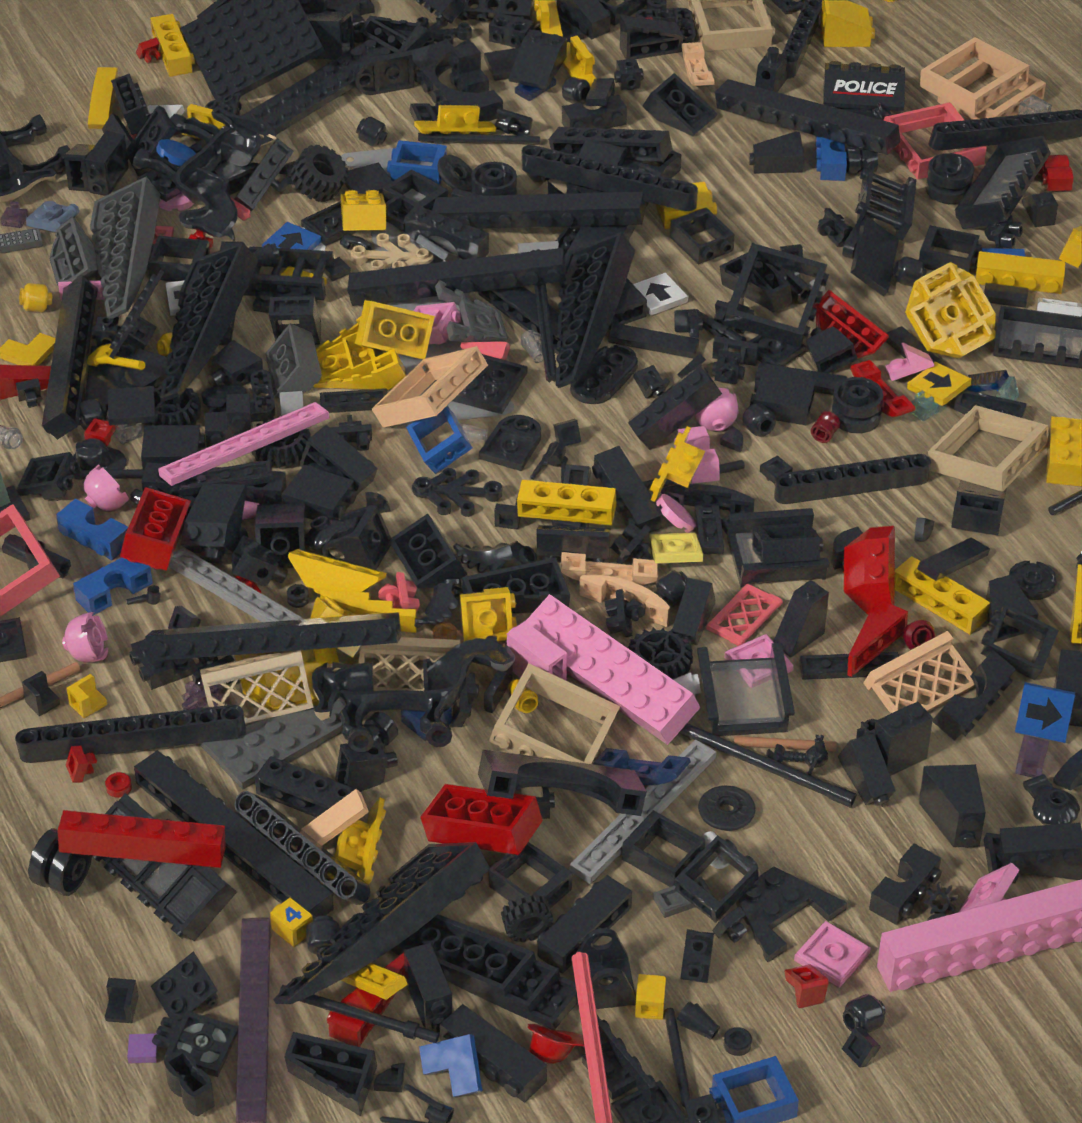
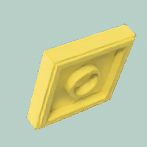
(675, 548)

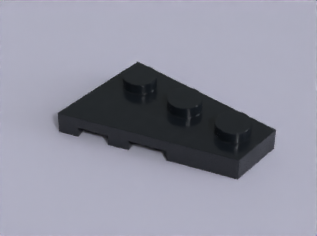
(968, 399)

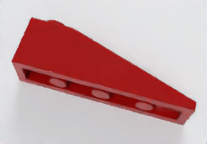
(18, 373)
(880, 630)
(353, 1030)

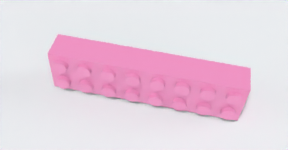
(616, 671)
(981, 936)

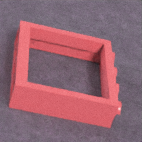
(926, 118)
(35, 578)

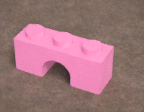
(709, 467)

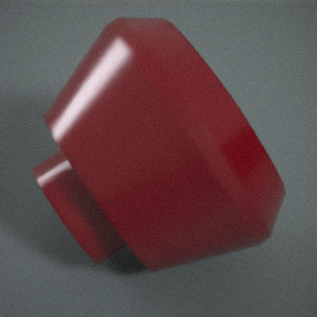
(918, 633)

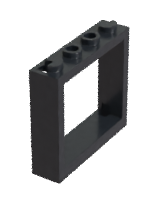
(769, 327)

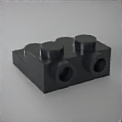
(49, 476)
(161, 671)

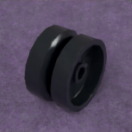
(949, 177)
(494, 179)
(857, 404)
(55, 869)

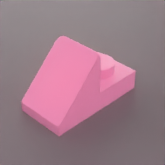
(914, 362)

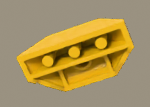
(332, 574)

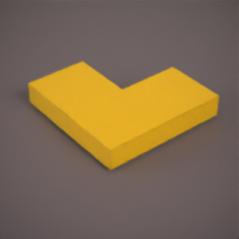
(29, 354)

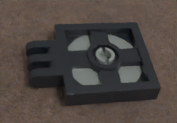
(201, 1036)

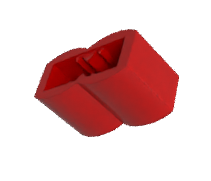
(1057, 173)

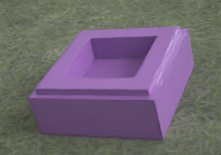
(141, 1049)

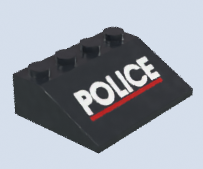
(864, 85)

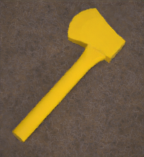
(102, 354)

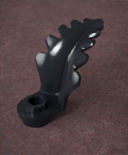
(495, 557)
(441, 603)

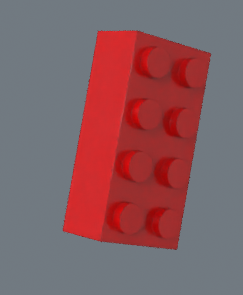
(155, 529)
(492, 822)

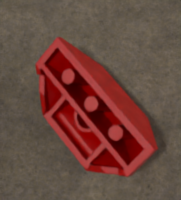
(857, 328)
(871, 568)

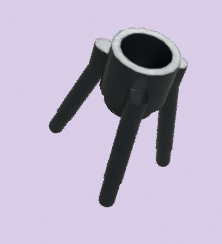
(554, 455)
(436, 1111)

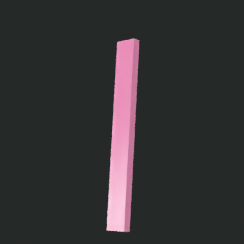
(243, 443)

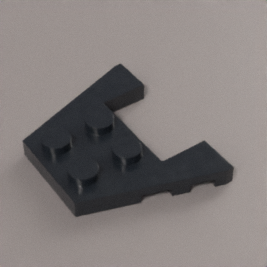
(776, 899)

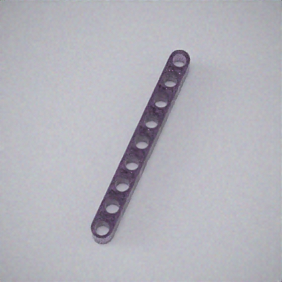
(253, 1021)

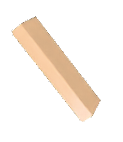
(337, 818)

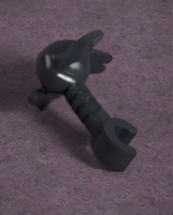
(814, 757)

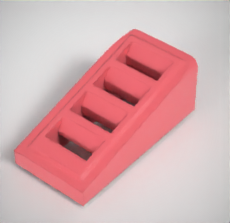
(494, 349)

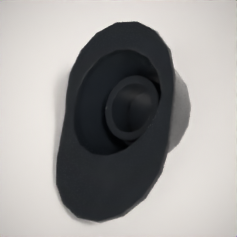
(94, 452)

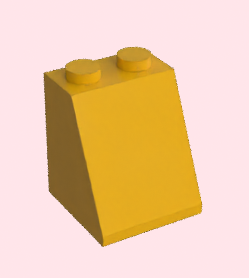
(845, 24)

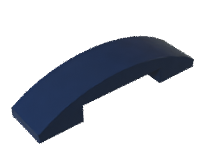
(648, 771)

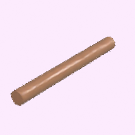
(51, 678)
(786, 743)

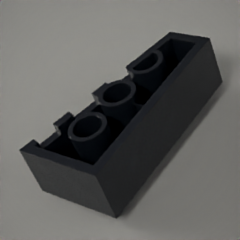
(528, 582)

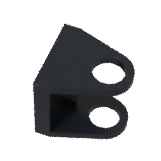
(367, 542)
(609, 963)

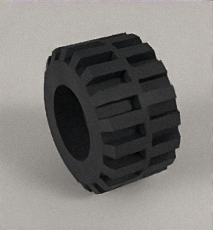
(319, 173)

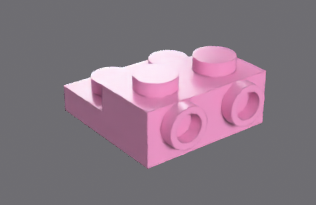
(443, 315)

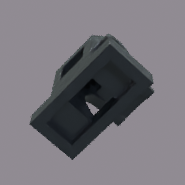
(730, 364)

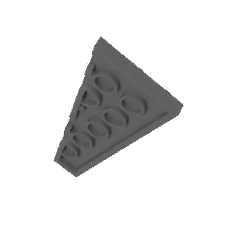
(280, 737)

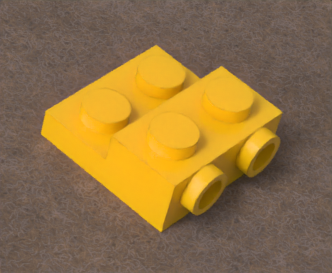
(487, 614)

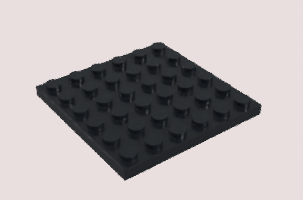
(250, 43)

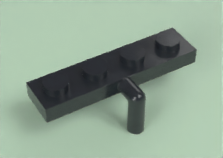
(265, 175)

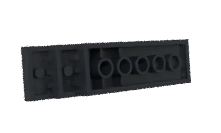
(496, 971)

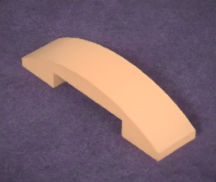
(695, 64)
(640, 572)
(601, 586)

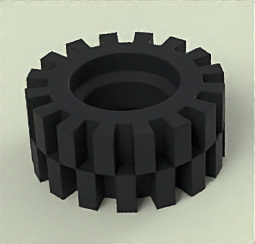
(527, 917)

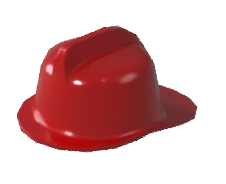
(553, 1045)

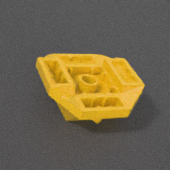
(952, 293)
(312, 660)

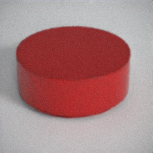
(118, 784)

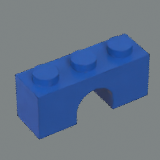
(830, 159)
(79, 523)
(94, 589)

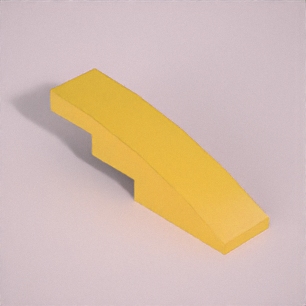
(102, 97)
(360, 604)

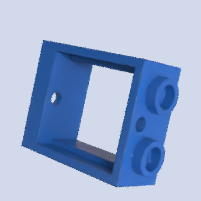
(417, 152)
(437, 457)
(770, 1069)

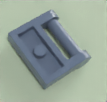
(51, 215)

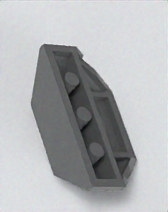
(72, 253)

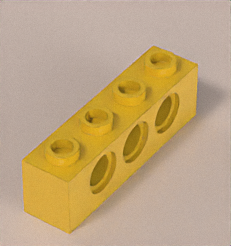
(173, 45)
(566, 502)
(942, 597)

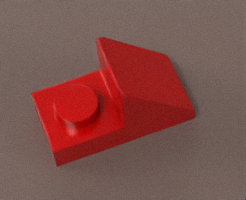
(808, 984)

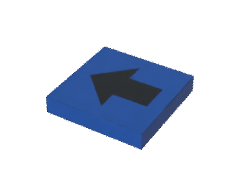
(294, 237)
(1045, 712)

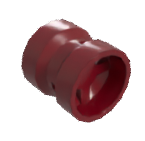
(825, 427)

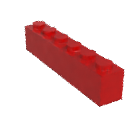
(141, 838)

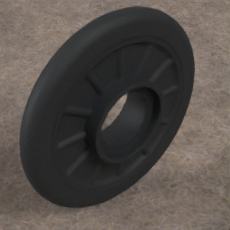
(447, 165)
(731, 820)

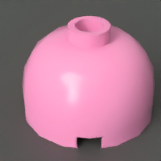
(719, 413)
(103, 490)
(85, 638)

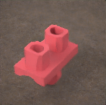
(400, 593)

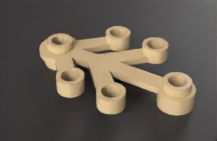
(393, 255)

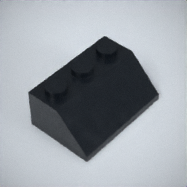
(571, 539)
(427, 554)

